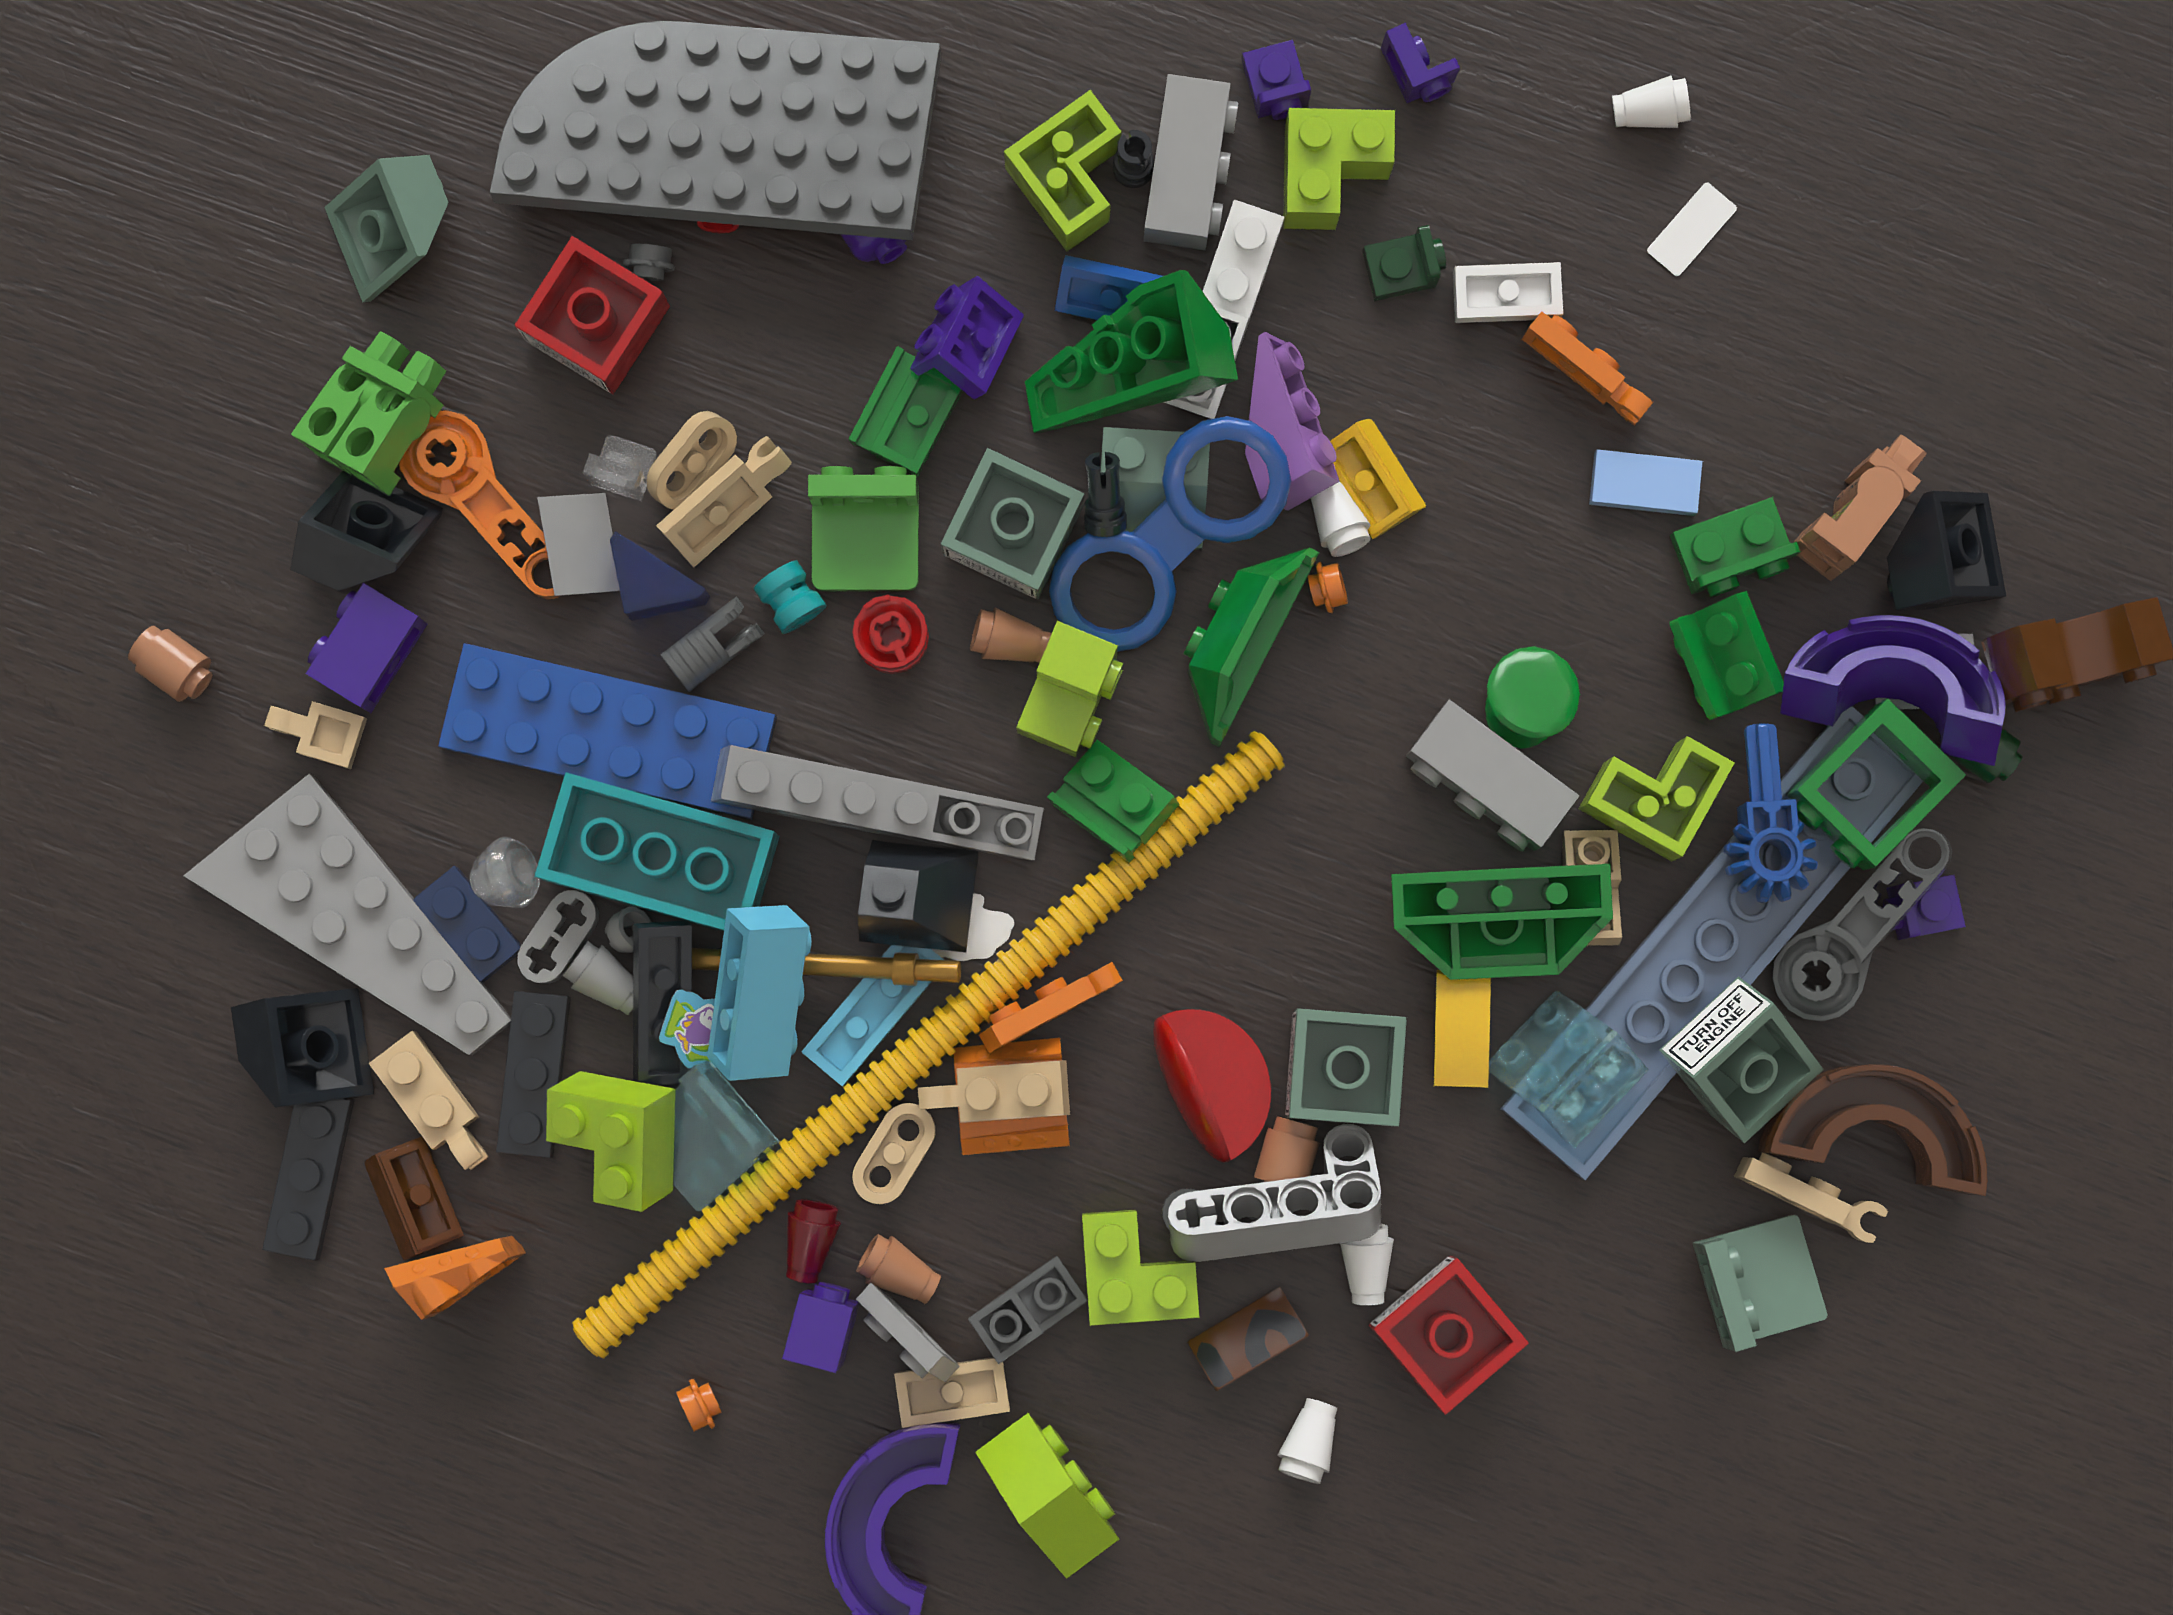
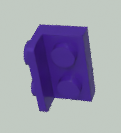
(968, 336)

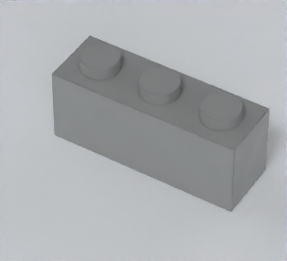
(1189, 162)
(1491, 778)

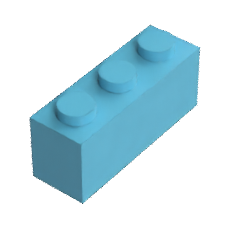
(758, 992)

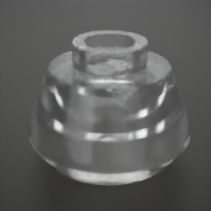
(505, 874)

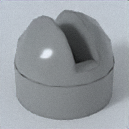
(621, 921)

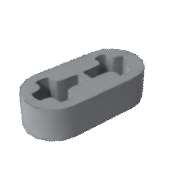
(547, 929)

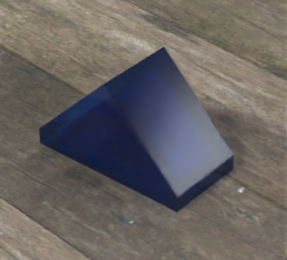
(651, 585)

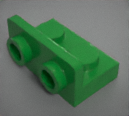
(1734, 546)
(1727, 656)

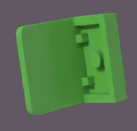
(864, 529)

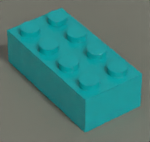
(654, 853)

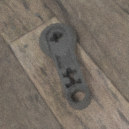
(1852, 937)

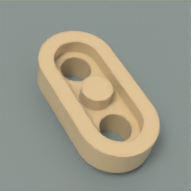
(691, 460)
(894, 1153)

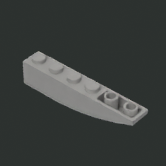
(875, 803)

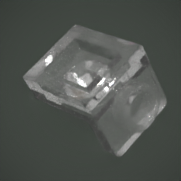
(621, 467)

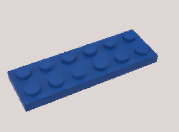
(596, 727)

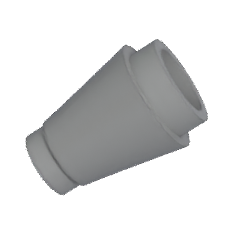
(601, 977)

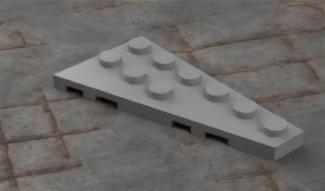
(331, 894)

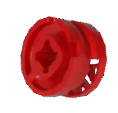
(891, 634)

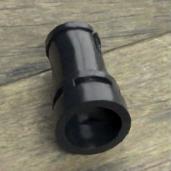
(1134, 160)
(1104, 506)

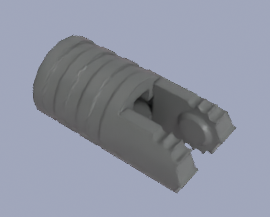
(700, 653)

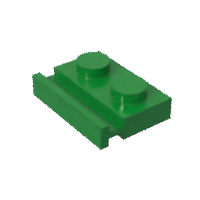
(905, 414)
(1113, 800)

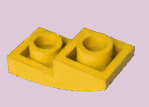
(1462, 1032)

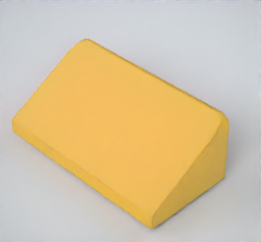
(1375, 477)

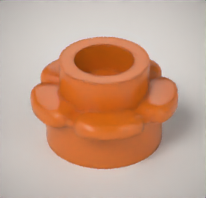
(1328, 586)
(699, 1405)

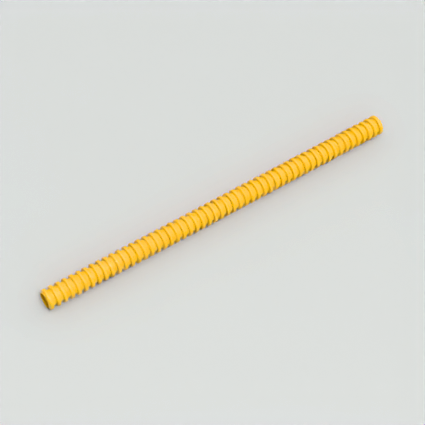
(922, 1050)

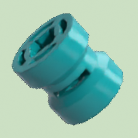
(789, 597)

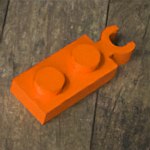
(1590, 369)
(1053, 1001)

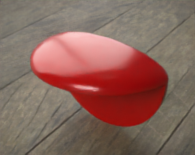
(1214, 1079)

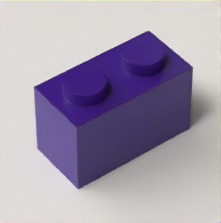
(365, 647)
(821, 1327)

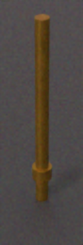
(902, 969)

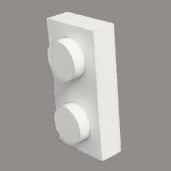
(1507, 292)

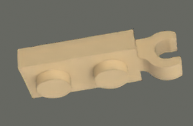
(724, 502)
(1003, 1092)
(429, 1098)
(1815, 1197)

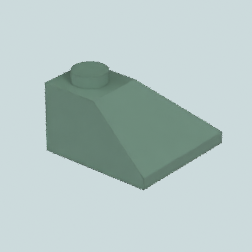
(387, 220)

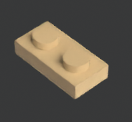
(970, 1392)

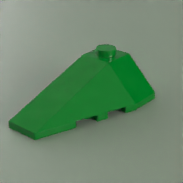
(1145, 353)

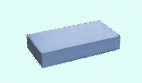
(1645, 482)

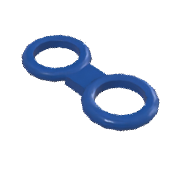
(1174, 530)

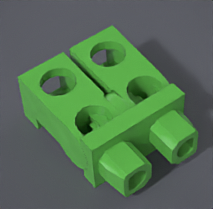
(372, 411)

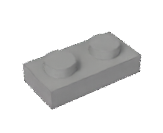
(890, 1320)

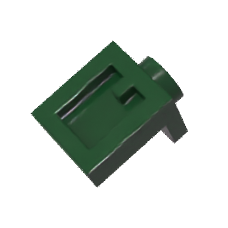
(1404, 264)

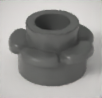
(649, 261)

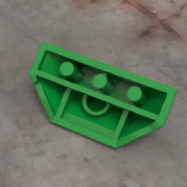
(1241, 635)
(1502, 918)

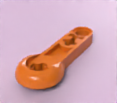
(473, 489)

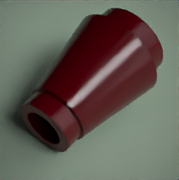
(809, 1238)

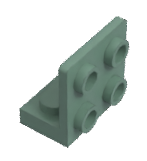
(1760, 1281)

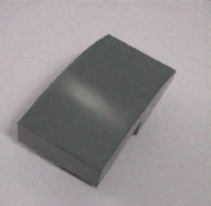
(1027, 1309)

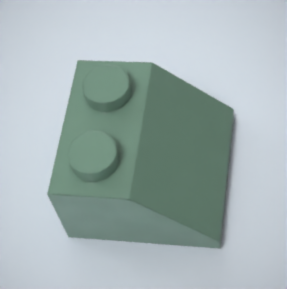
(1142, 467)

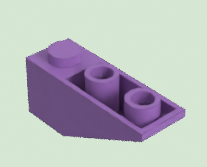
(1290, 414)

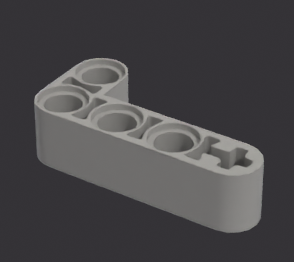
(1276, 1201)

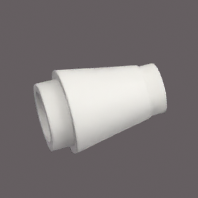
(1653, 105)
(1339, 521)
(1368, 1266)
(1309, 1442)

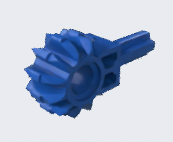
(1768, 821)

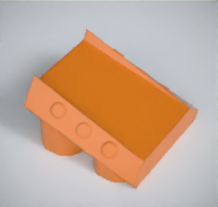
(1011, 1133)
(445, 1278)

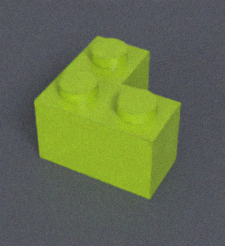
(1330, 147)
(1054, 166)
(1068, 688)
(1660, 811)
(626, 1127)
(1121, 1286)
(1049, 1494)

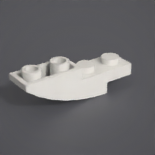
(1236, 283)

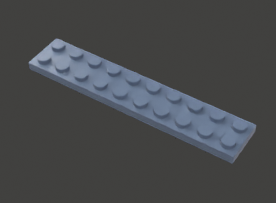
(1723, 935)

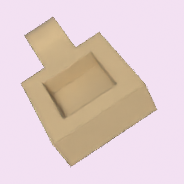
(323, 734)

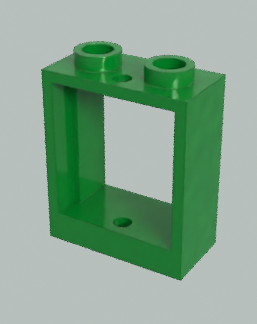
(1912, 748)

